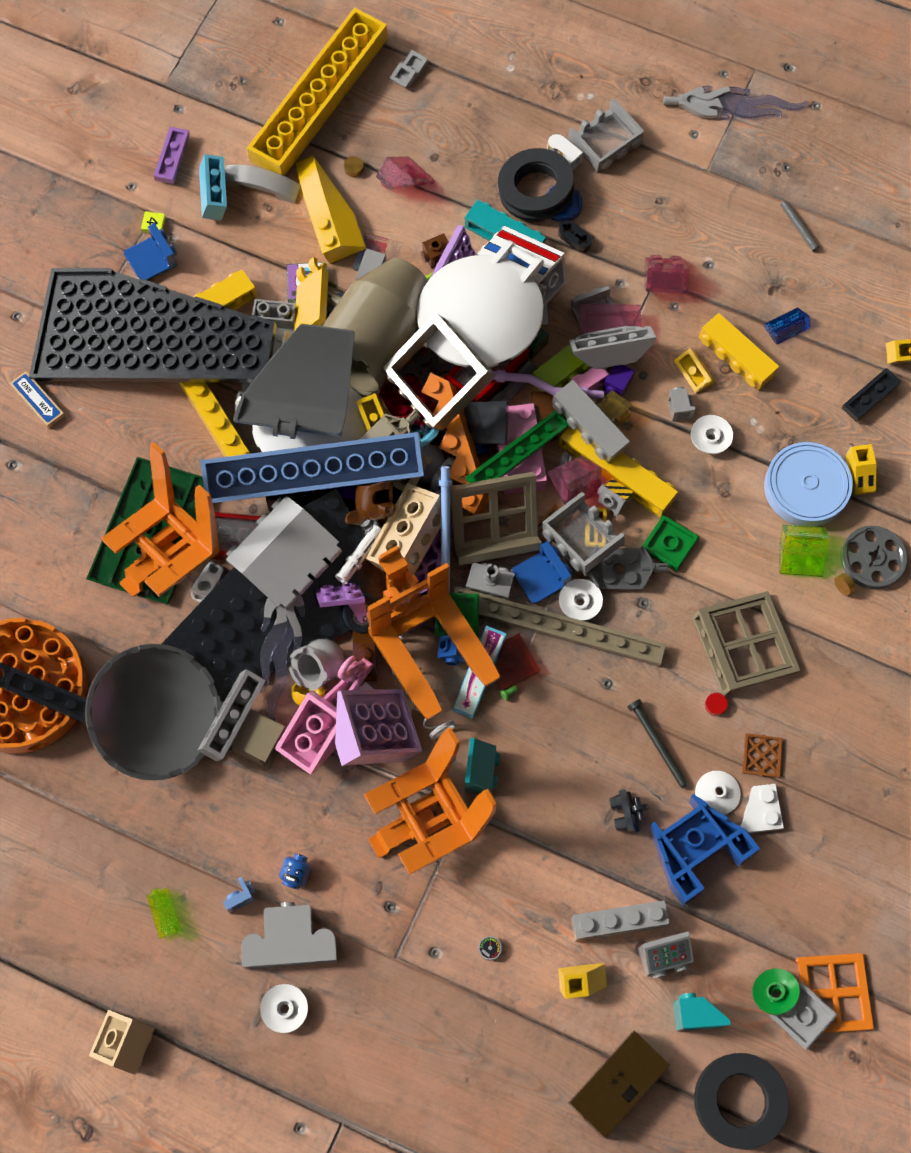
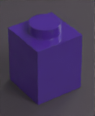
(618, 379)

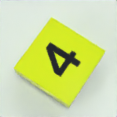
(150, 218)

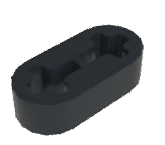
(572, 238)

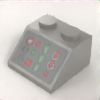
(666, 954)

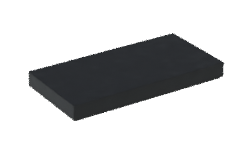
(485, 422)

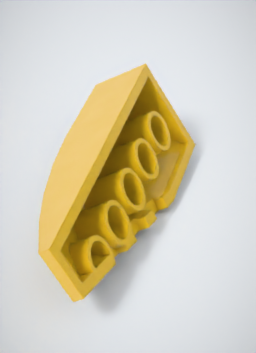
(330, 214)

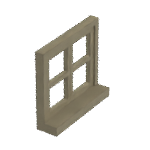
(496, 545)
(718, 650)

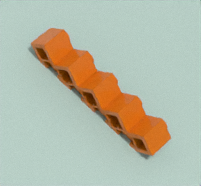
(457, 441)

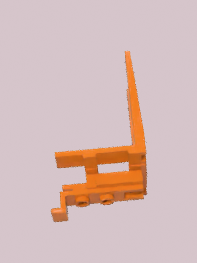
(162, 561)
(388, 626)
(418, 820)

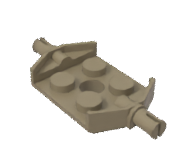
(391, 425)

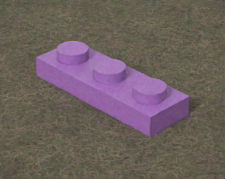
(171, 155)

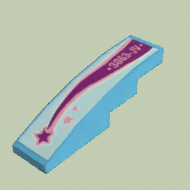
(472, 688)

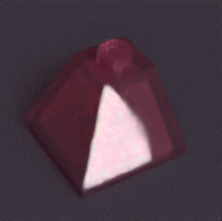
(402, 173)

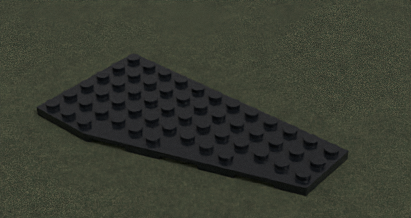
(135, 330)
(227, 623)

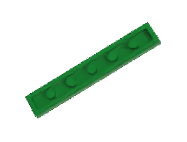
(520, 449)

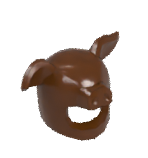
(372, 502)

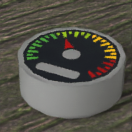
(490, 948)

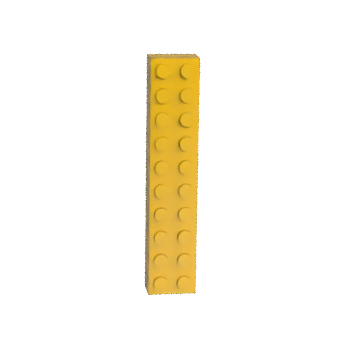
(317, 93)

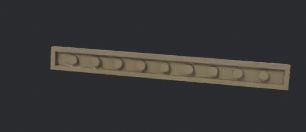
(569, 629)

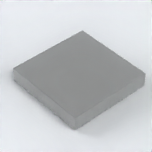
(806, 1019)

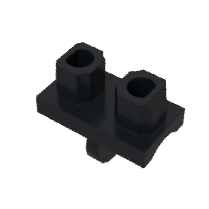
(625, 802)

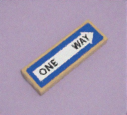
(37, 399)

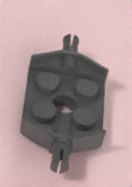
(637, 568)

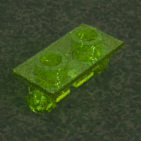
(163, 912)

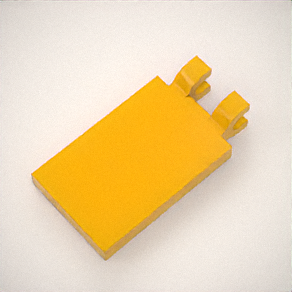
(311, 294)

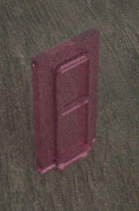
(607, 316)

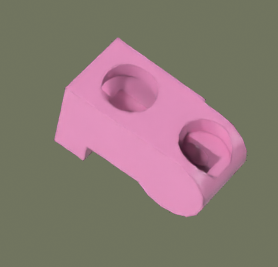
(591, 379)

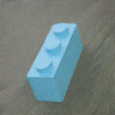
(212, 187)

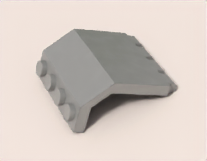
(284, 552)

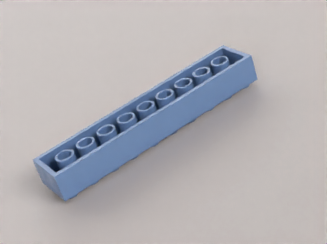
(313, 467)

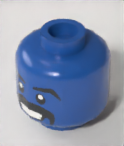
(295, 871)

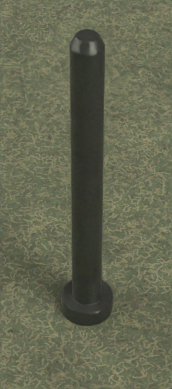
(660, 746)

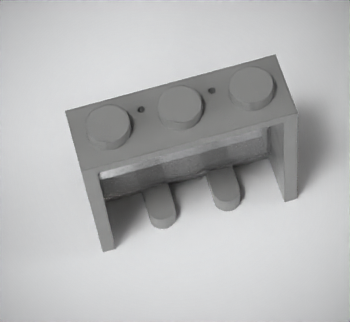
(607, 136)
(581, 534)

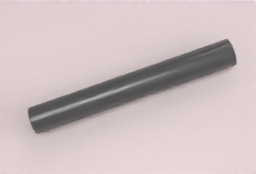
(799, 225)

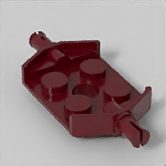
(398, 404)

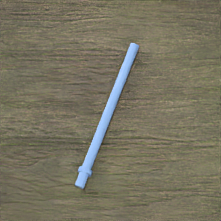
(445, 483)

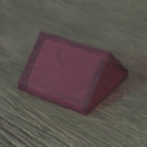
(576, 477)

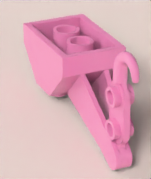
(313, 728)

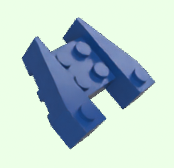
(694, 841)

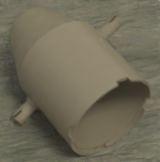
(384, 318)

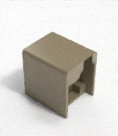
(258, 738)

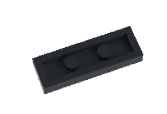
(871, 394)

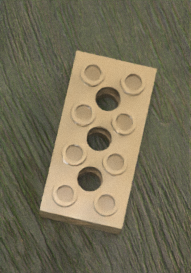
(410, 528)

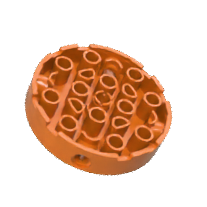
(50, 656)

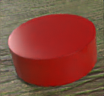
(716, 704)

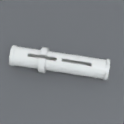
(354, 561)

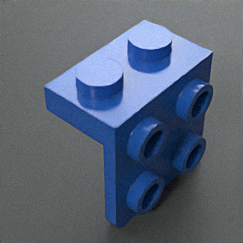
(151, 255)
(542, 574)

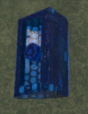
(788, 325)

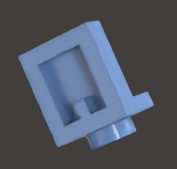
(239, 899)

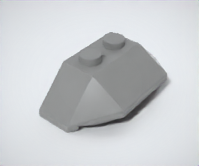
(613, 346)

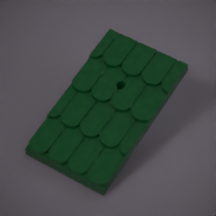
(139, 491)

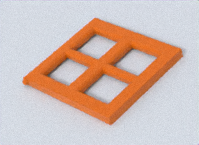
(835, 993)

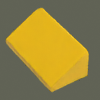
(694, 370)

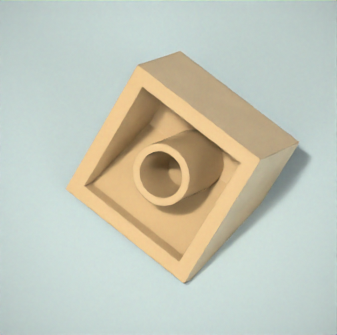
(121, 1042)

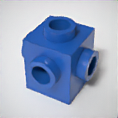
(448, 652)

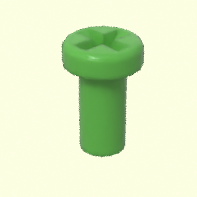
(505, 694)

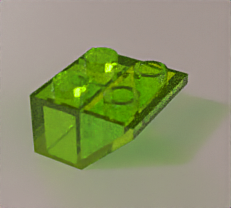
(803, 550)

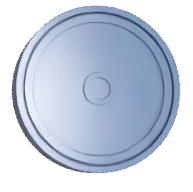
(808, 484)

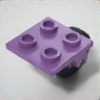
(354, 603)

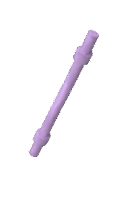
(502, 376)

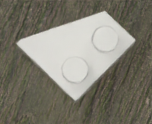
(762, 810)

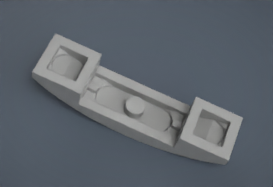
(262, 180)

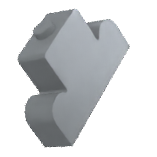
(288, 940)

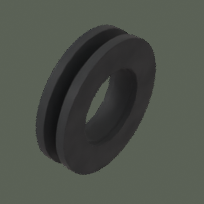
(534, 161)
(774, 1093)

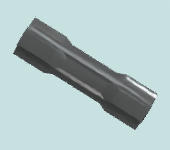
(511, 388)

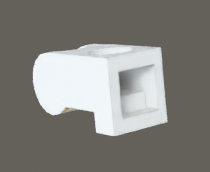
(566, 149)
(207, 581)

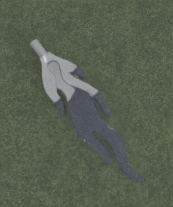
(726, 100)
(277, 644)

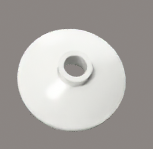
(713, 426)
(580, 590)
(718, 779)
(271, 1008)

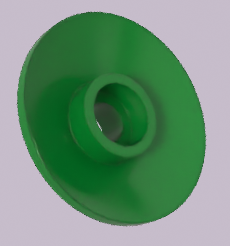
(771, 982)

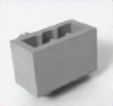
(490, 580)

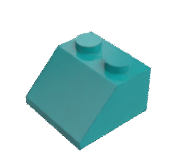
(480, 766)
(697, 1013)

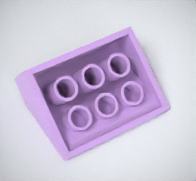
(374, 727)

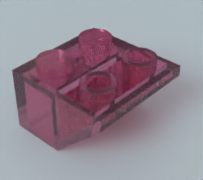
(665, 274)

